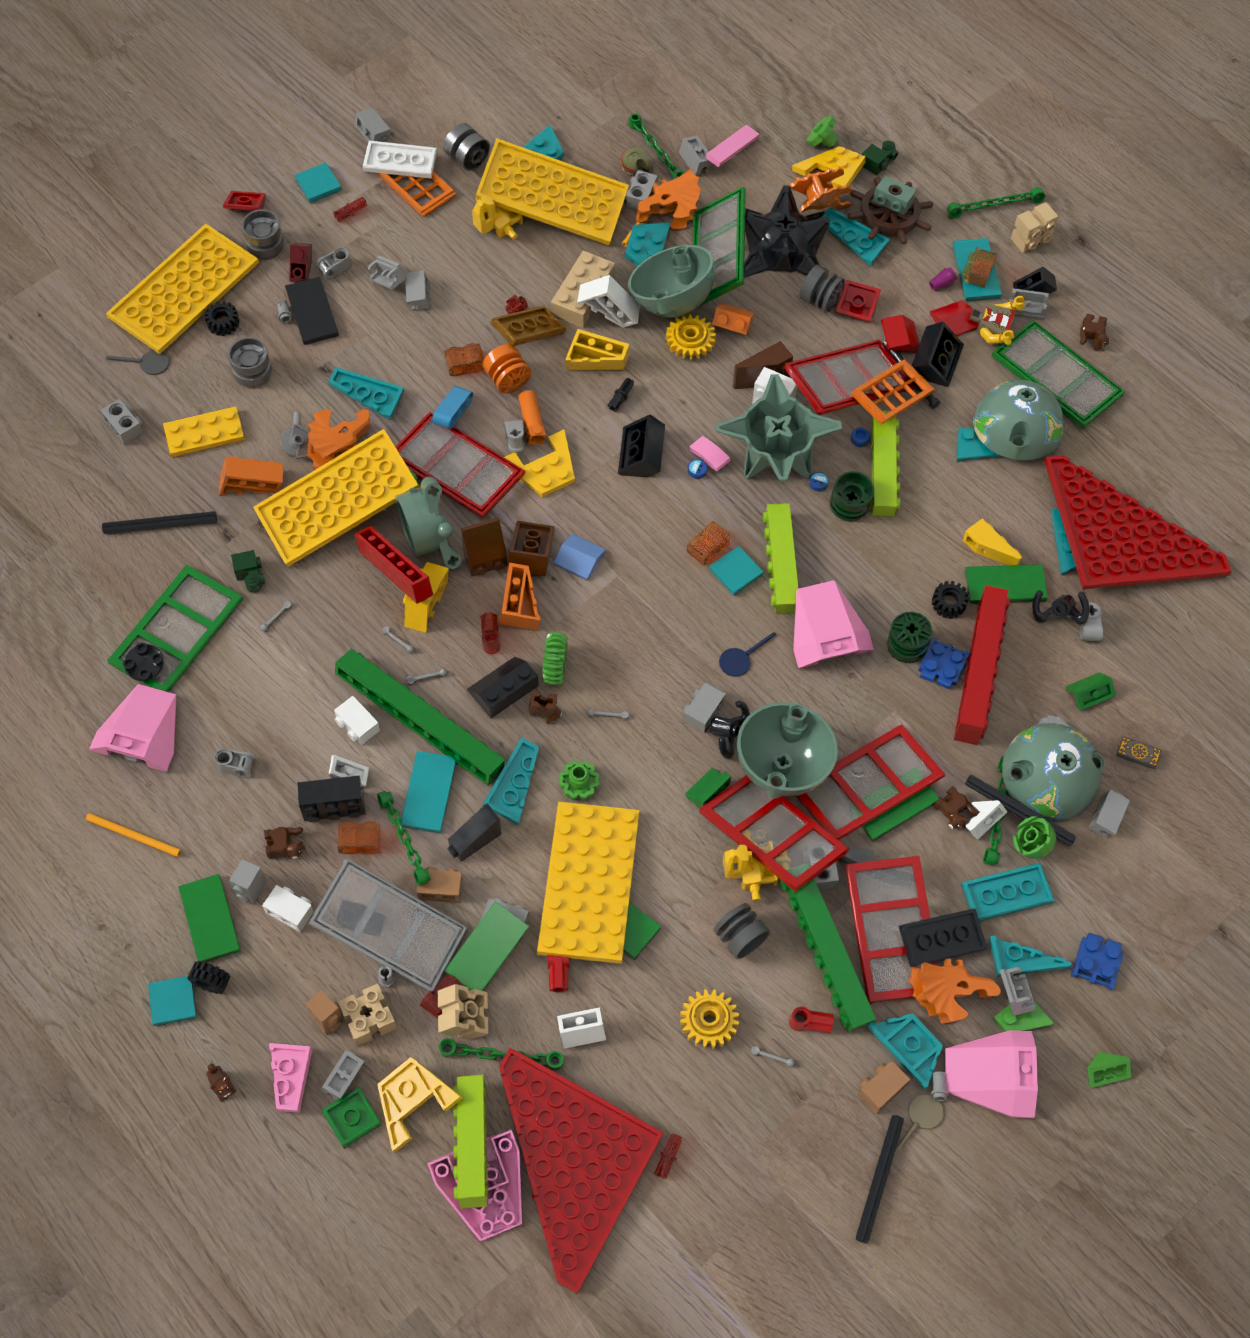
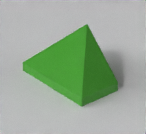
(1108, 1069)

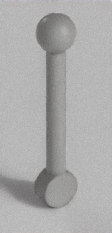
(286, 606)
(385, 630)
(410, 679)
(624, 715)
(755, 1051)

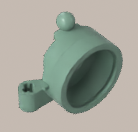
(424, 525)

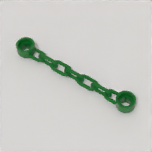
(635, 122)
(955, 210)
(991, 855)
(421, 875)
(449, 1042)

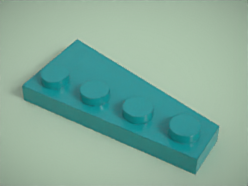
(511, 787)

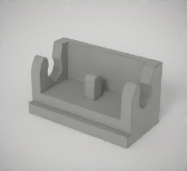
(371, 125)
(694, 153)
(387, 272)
(418, 290)
(1034, 303)
(1109, 813)
(1017, 991)
(342, 1075)

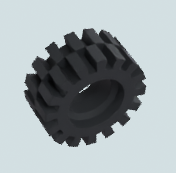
(222, 310)
(953, 590)
(208, 977)

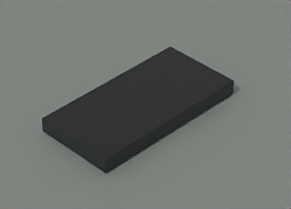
(311, 310)
(942, 937)

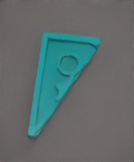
(1030, 960)

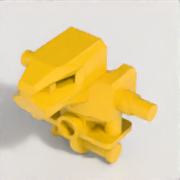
(488, 216)
(747, 868)

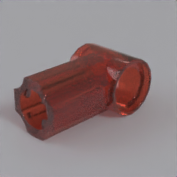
(490, 632)
(430, 1001)

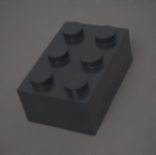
(331, 798)

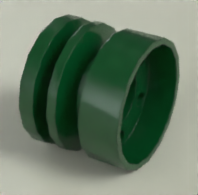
(852, 487)
(909, 637)

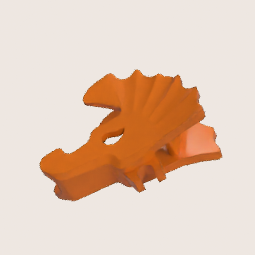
(821, 191)
(677, 196)
(329, 442)
(937, 987)

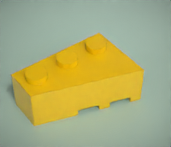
(596, 353)
(417, 614)

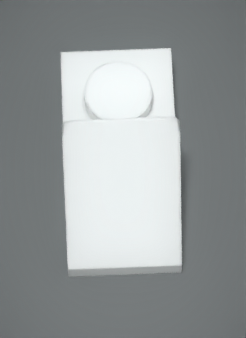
(345, 768)
(989, 814)

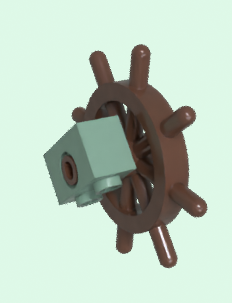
(893, 202)

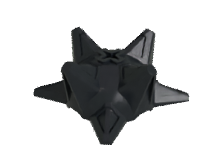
(783, 237)

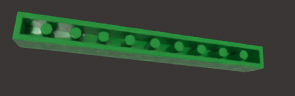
(420, 716)

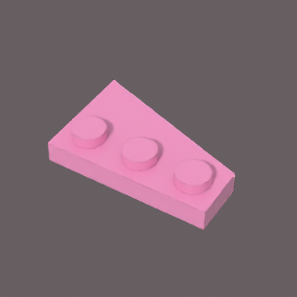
(290, 1072)

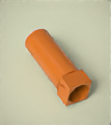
(531, 417)

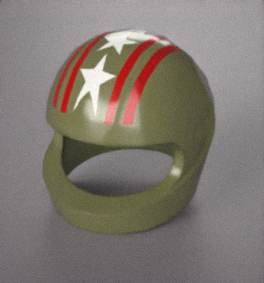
(635, 158)

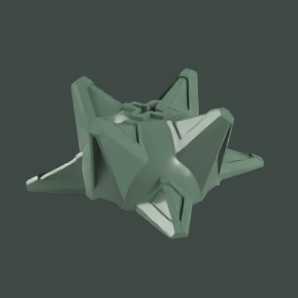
(778, 432)

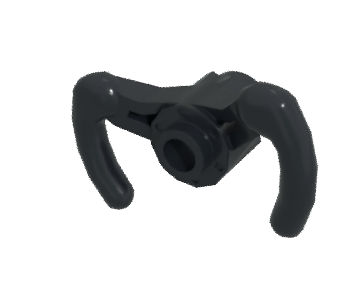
(1062, 607)
(728, 729)

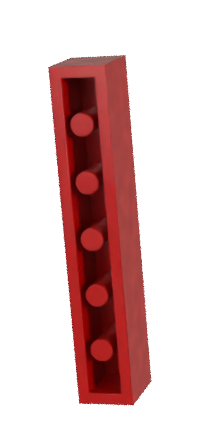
(394, 564)

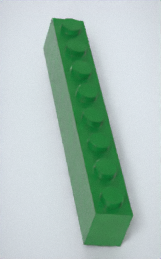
(830, 956)

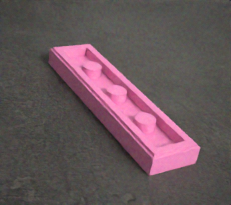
(732, 145)

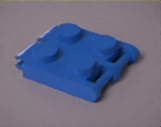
(943, 663)
(1098, 960)

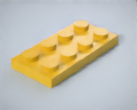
(203, 431)

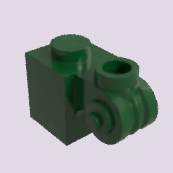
(877, 158)
(247, 567)

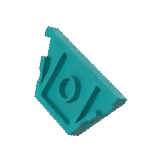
(546, 144)
(646, 241)
(1064, 552)
(910, 1045)

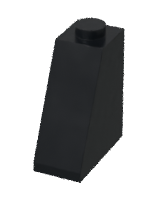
(475, 833)

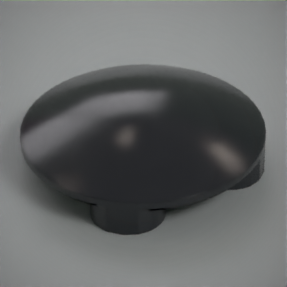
(143, 662)

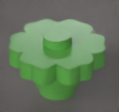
(823, 133)
(579, 780)

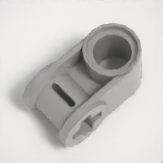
(335, 263)
(515, 435)
(1093, 628)
(238, 763)

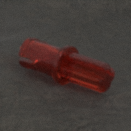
(350, 209)
(668, 1156)

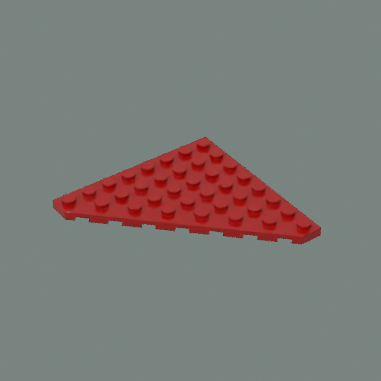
(1120, 540)
(578, 1159)

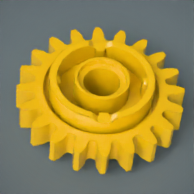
(690, 336)
(709, 1032)

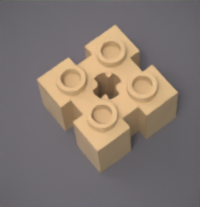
(1034, 227)
(462, 1012)
(362, 1026)

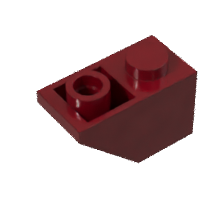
(300, 261)

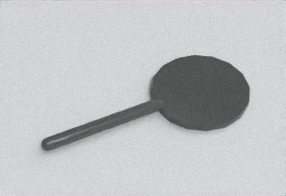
(150, 363)

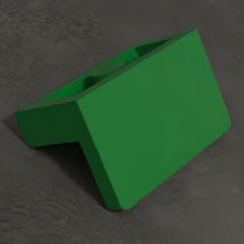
(1092, 690)
(708, 787)

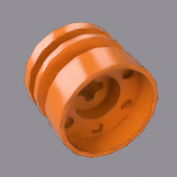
(507, 368)

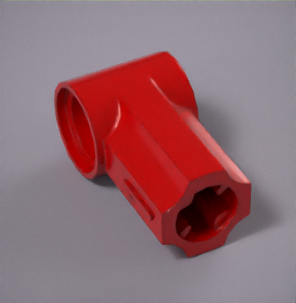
(558, 971)
(814, 1020)

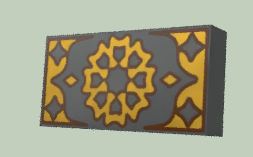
(1138, 752)

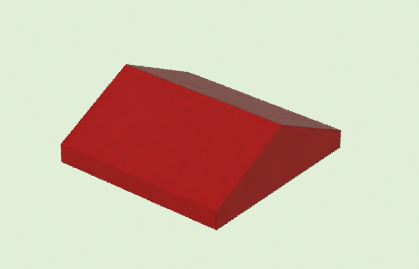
(245, 201)
(858, 301)
(956, 317)
(900, 334)

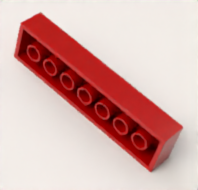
(982, 665)

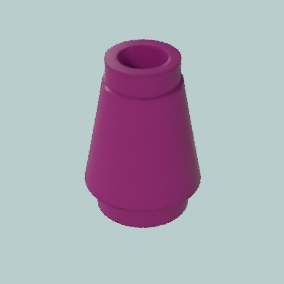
(944, 278)

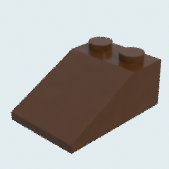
(773, 358)
(531, 546)
(484, 547)

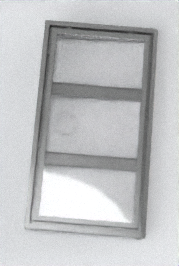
(388, 925)

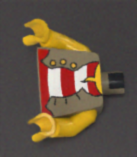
(997, 320)

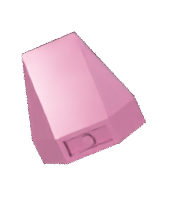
(826, 625)
(141, 728)
(995, 1073)
(504, 1187)

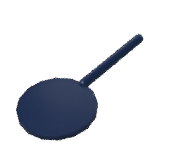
(736, 661)

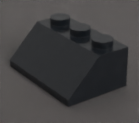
(938, 354)
(642, 447)
(504, 686)

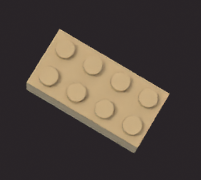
(586, 269)

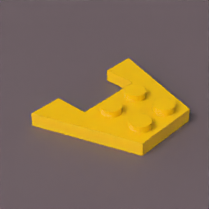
(837, 157)
(550, 471)
(405, 1092)

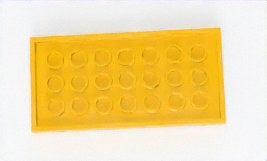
(552, 191)
(182, 288)
(335, 497)
(589, 883)

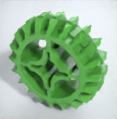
(555, 658)

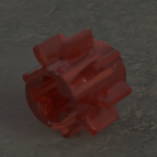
(516, 304)

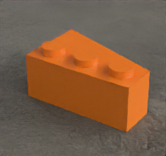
(250, 475)
(518, 600)

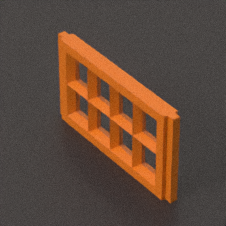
(430, 206)
(871, 406)

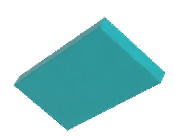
(972, 292)
(428, 792)
(1008, 892)

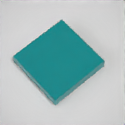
(317, 182)
(736, 570)
(172, 1001)

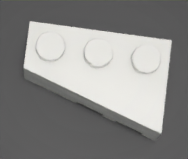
(610, 299)

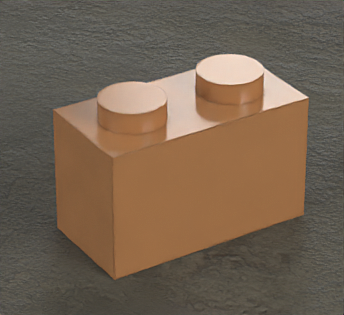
(442, 887)
(324, 1012)
(883, 1086)

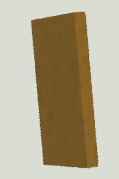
(528, 325)

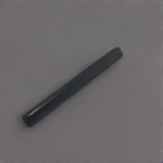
(159, 522)
(1015, 807)
(879, 1179)

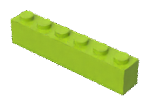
(885, 467)
(782, 557)
(471, 1142)

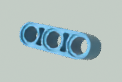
(452, 407)

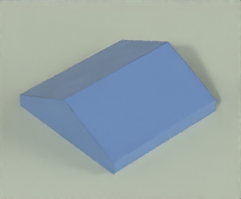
(579, 556)

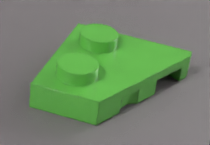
(1022, 1022)

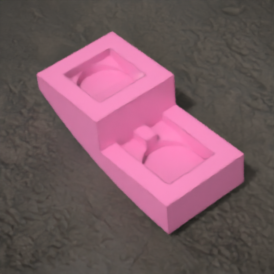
(710, 453)

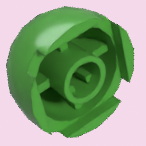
(1035, 838)

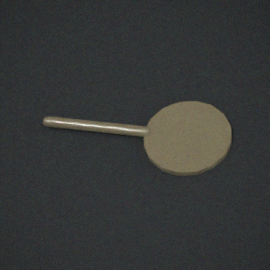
(924, 1113)

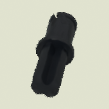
(620, 395)

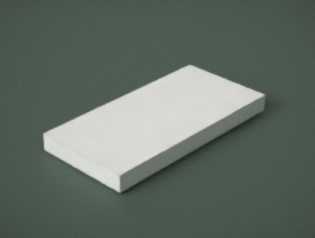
(400, 159)

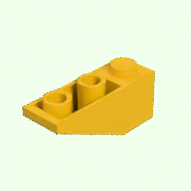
(988, 543)

